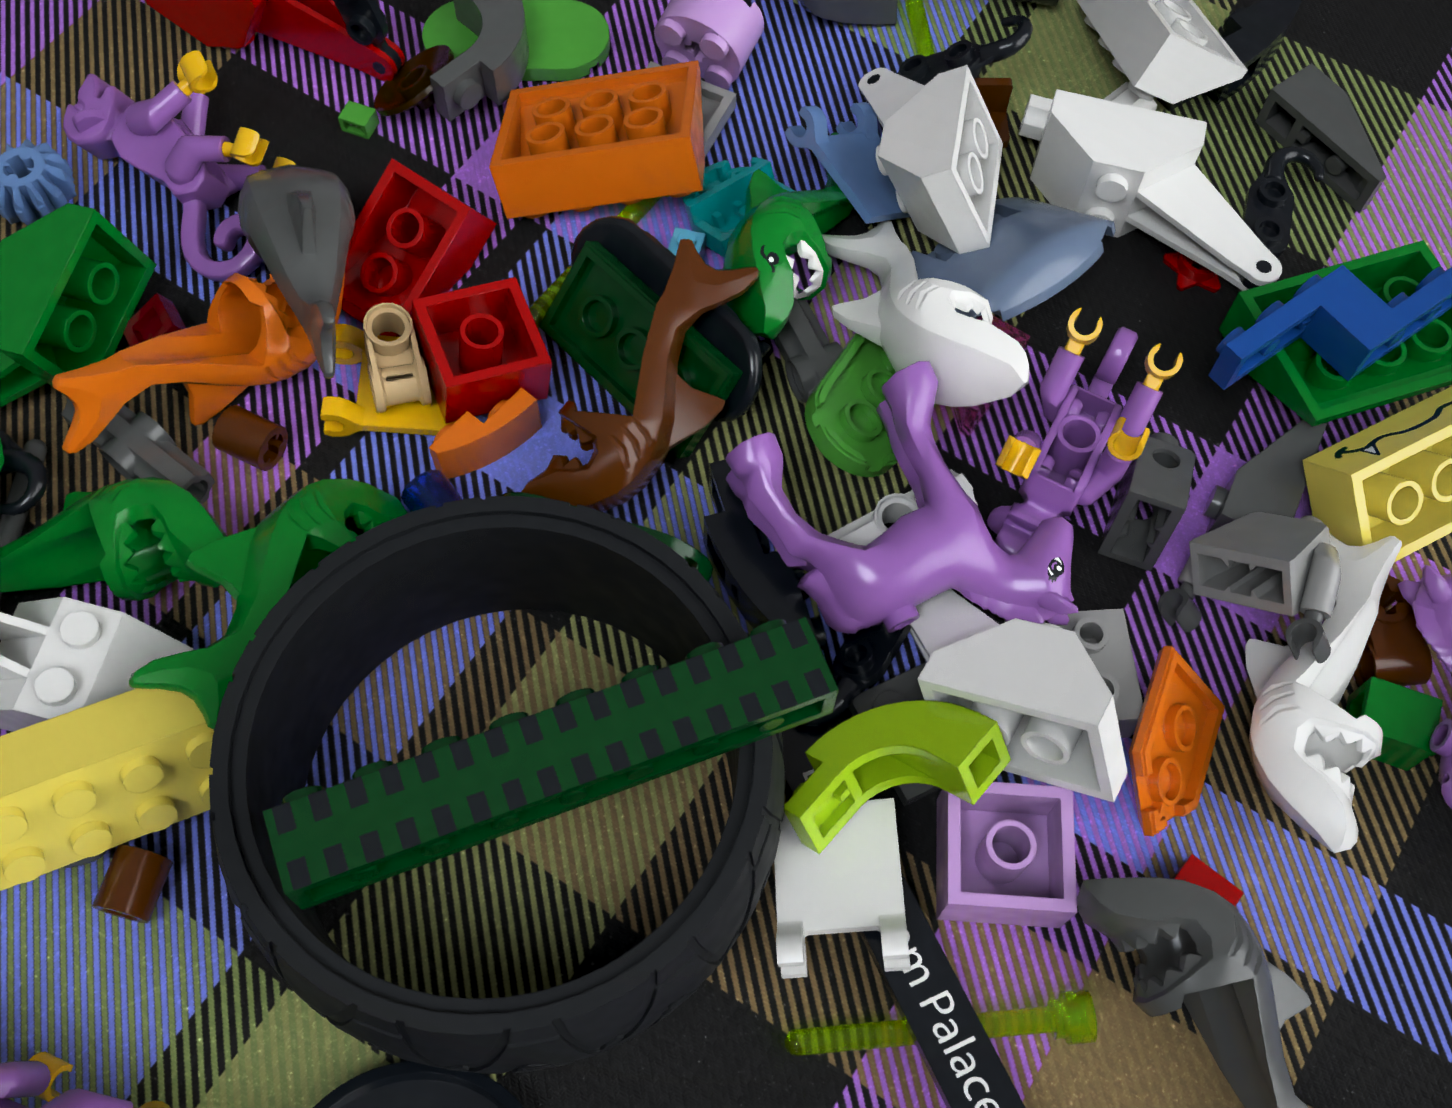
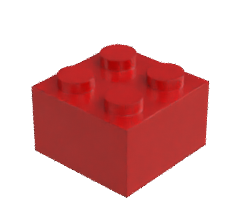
(480, 347)

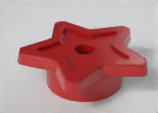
(1190, 276)

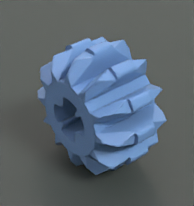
(33, 182)

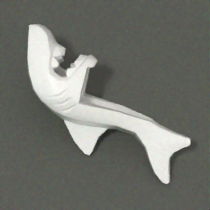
(919, 322)
(1297, 729)

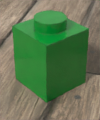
(1404, 717)

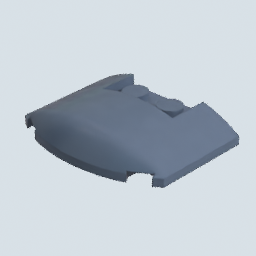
(1030, 256)

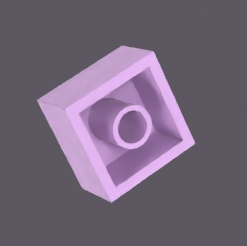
(1007, 856)

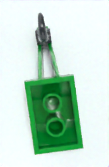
(62, 306)

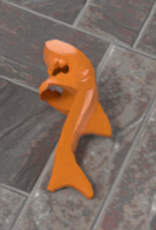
(245, 343)

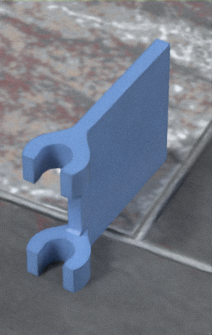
(851, 160)

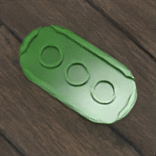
(561, 34)
(844, 413)

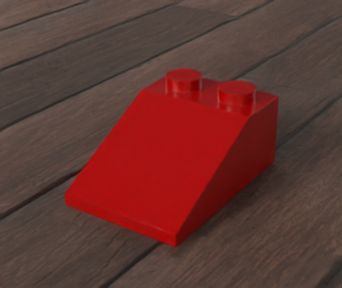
(409, 243)

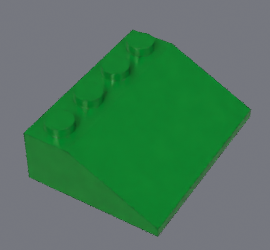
(1312, 385)

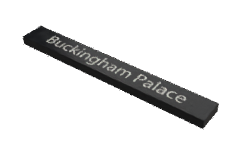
(929, 994)

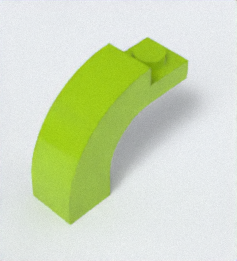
(890, 748)

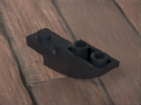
(1254, 37)
(742, 559)

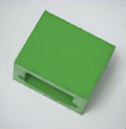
(358, 119)

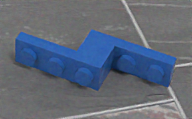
(1338, 321)

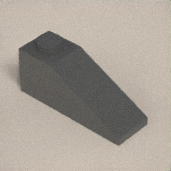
(1320, 117)
(1269, 481)

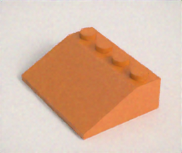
(601, 141)

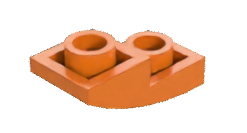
(473, 444)

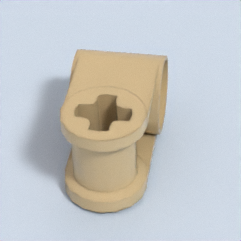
(395, 366)

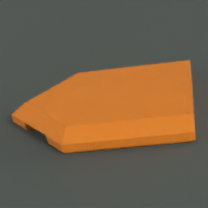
(1172, 742)

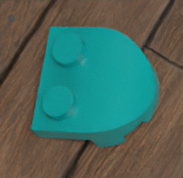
(722, 201)

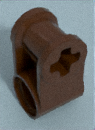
(1395, 644)

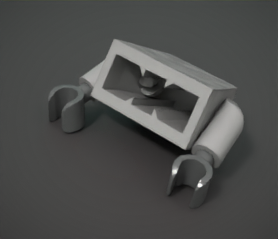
(1263, 565)

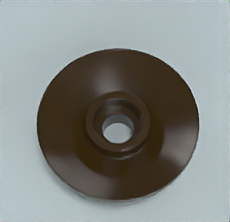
(412, 83)

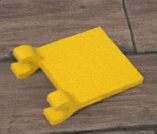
(347, 417)

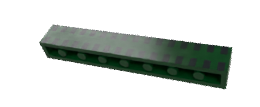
(547, 761)

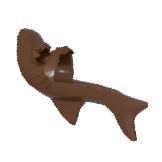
(665, 406)

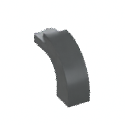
(491, 64)

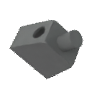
(1156, 477)

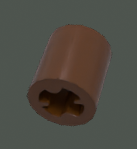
(249, 437)
(132, 883)

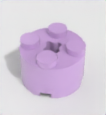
(710, 31)

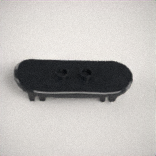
(720, 326)

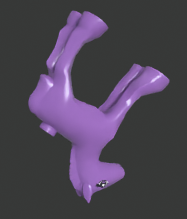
(921, 553)

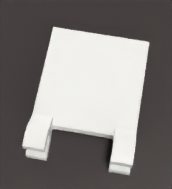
(842, 889)

